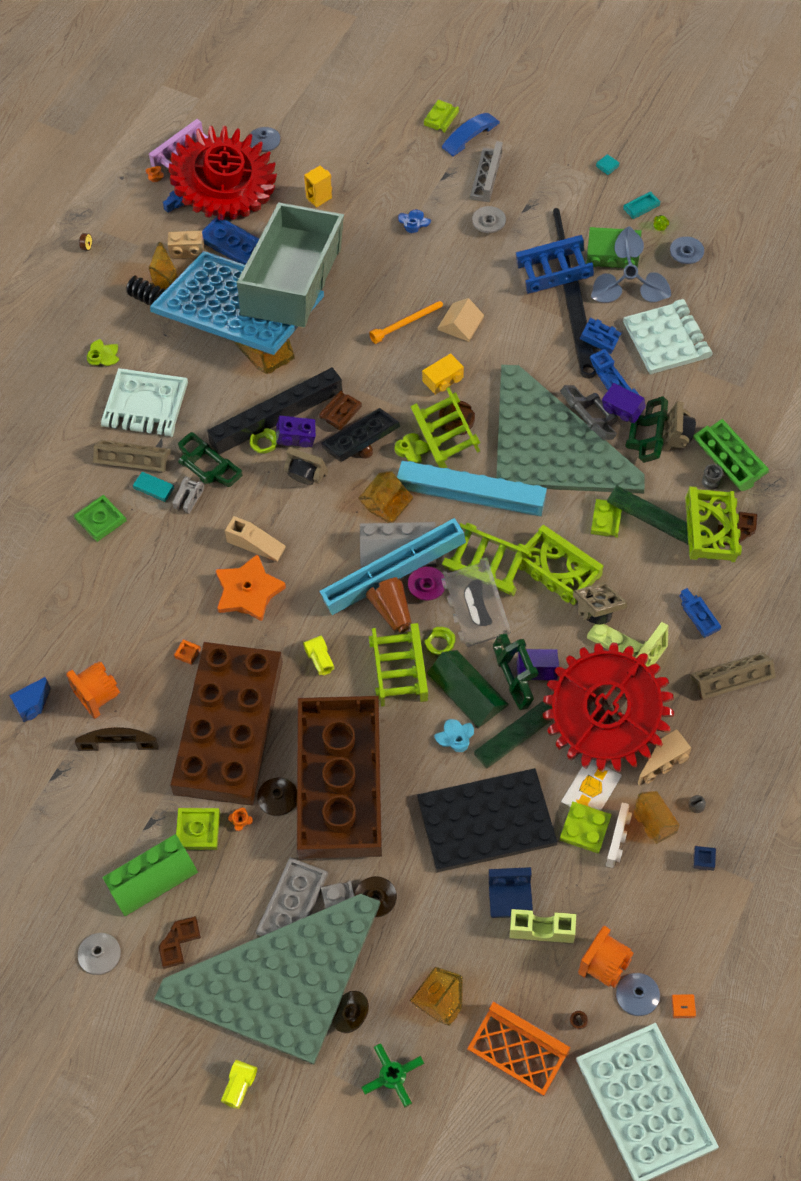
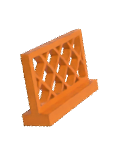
(528, 1031)

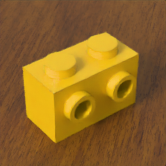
(318, 186)
(443, 374)

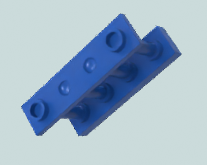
(551, 251)

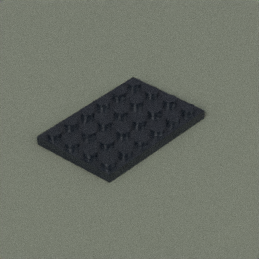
(486, 820)

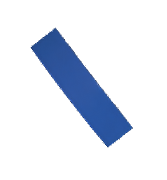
(467, 131)
(607, 372)

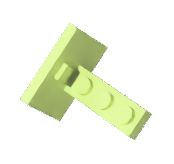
(653, 647)

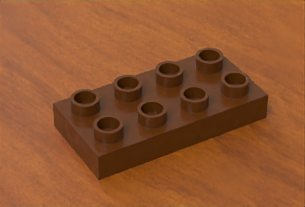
(227, 724)
(338, 778)

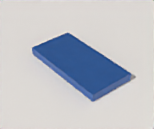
(229, 240)

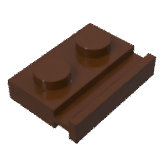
(340, 410)

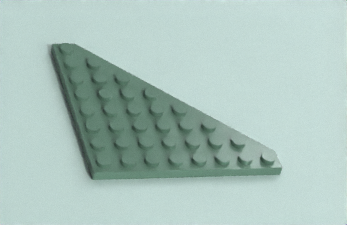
(551, 445)
(279, 984)

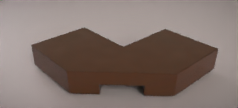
(746, 524)
(180, 932)

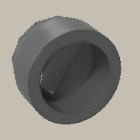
(700, 806)

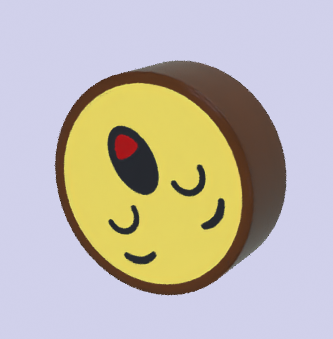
(85, 241)

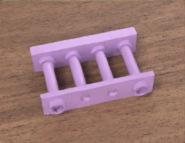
(163, 152)

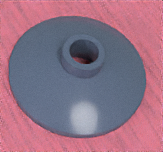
(266, 135)
(687, 250)
(638, 1004)

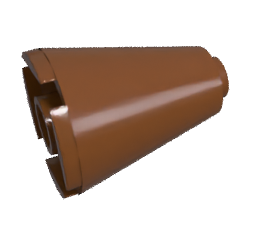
(391, 603)

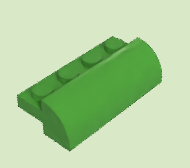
(731, 454)
(150, 875)

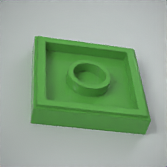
(100, 518)

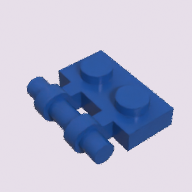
(600, 335)

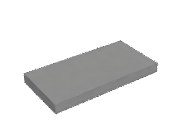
(293, 896)

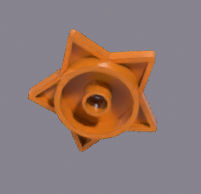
(247, 589)

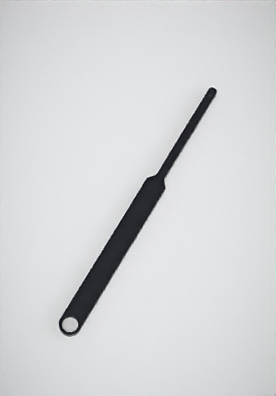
(575, 310)

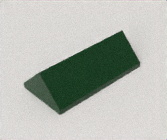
(466, 687)

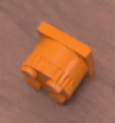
(93, 687)
(605, 959)

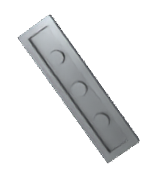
(490, 175)

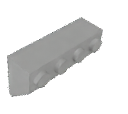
(383, 538)

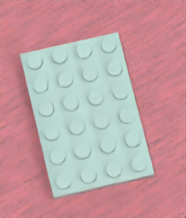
(646, 1104)

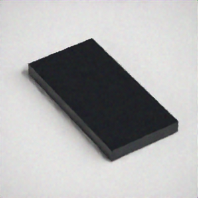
(360, 434)

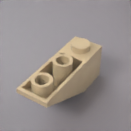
(251, 538)
(674, 751)

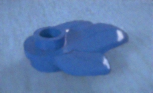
(413, 220)

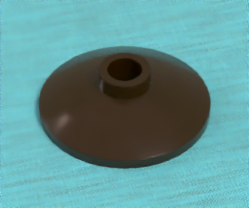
(279, 804)
(381, 888)
(351, 1012)

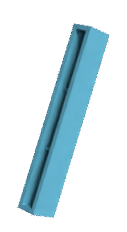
(472, 488)
(395, 564)

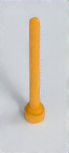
(377, 334)

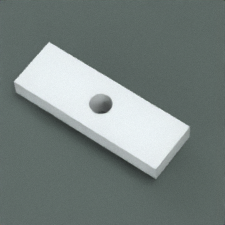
(619, 835)

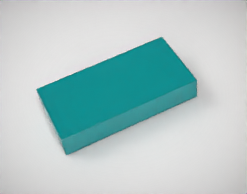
(641, 205)
(153, 486)

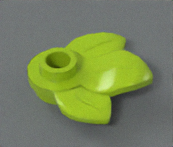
(102, 353)
(411, 447)

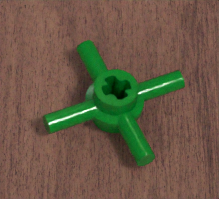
(389, 1082)

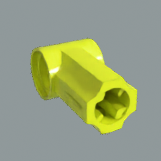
(317, 651)
(240, 1078)

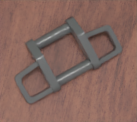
(600, 426)

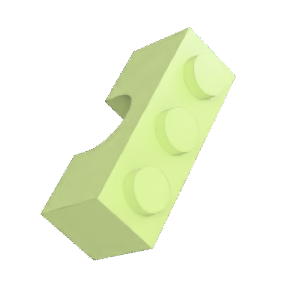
(530, 927)

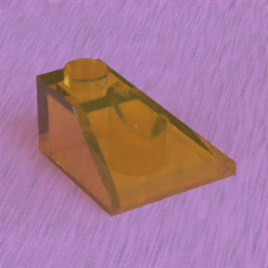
(161, 268)
(440, 995)

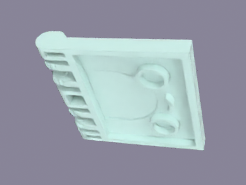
(666, 339)
(143, 399)

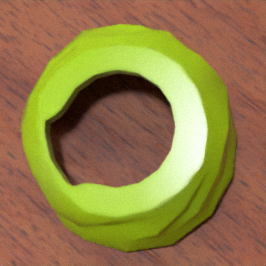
(268, 434)
(440, 632)

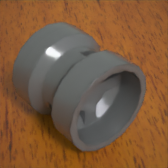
(712, 476)

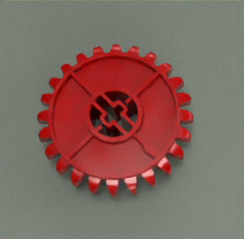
(222, 174)
(624, 680)

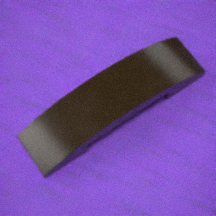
(91, 740)

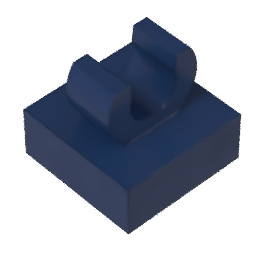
(704, 858)

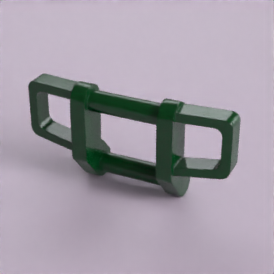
(649, 419)
(189, 459)
(520, 682)

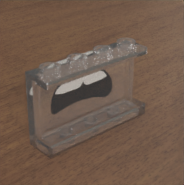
(476, 603)

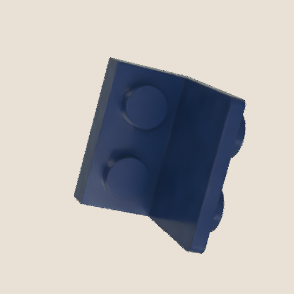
(509, 890)

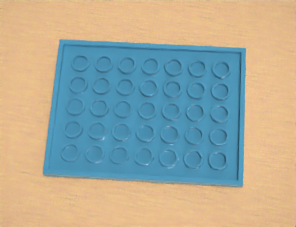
(209, 300)

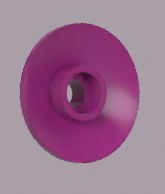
(426, 576)

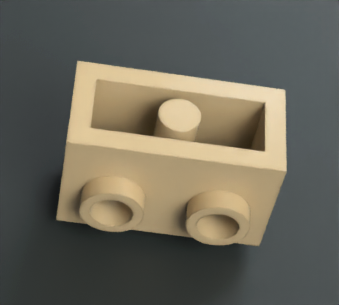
(185, 244)

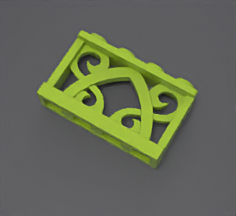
(696, 541)
(584, 563)

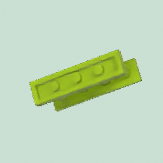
(428, 428)
(505, 585)
(414, 654)

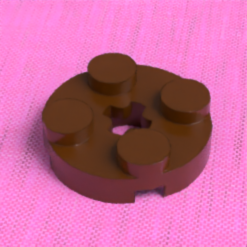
(467, 412)

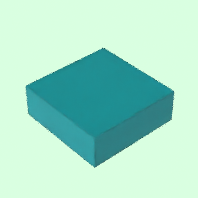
(607, 164)

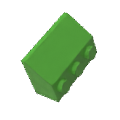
(602, 248)

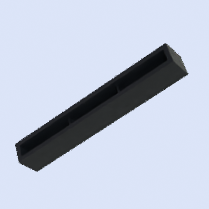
(266, 414)

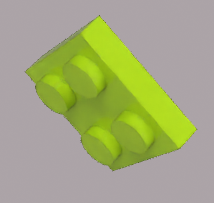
(585, 827)
(198, 828)

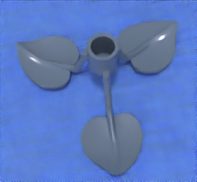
(606, 287)

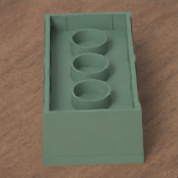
(290, 264)

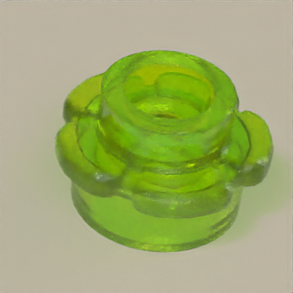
(660, 222)

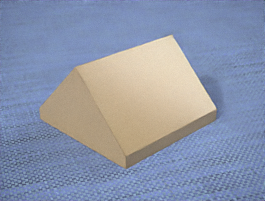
(461, 320)

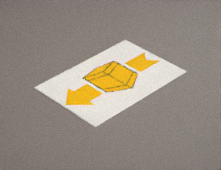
(592, 787)

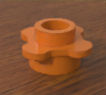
(154, 173)
(240, 813)

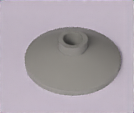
(489, 219)
(99, 963)

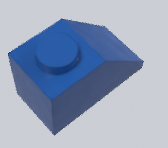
(31, 699)

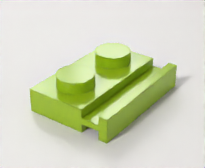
(441, 115)
(605, 519)

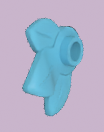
(455, 735)

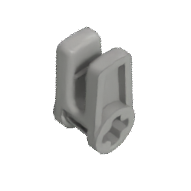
(192, 490)

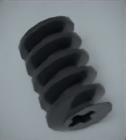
(142, 290)

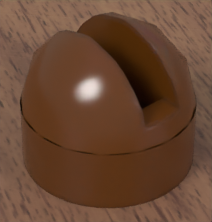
(366, 452)
(574, 1021)

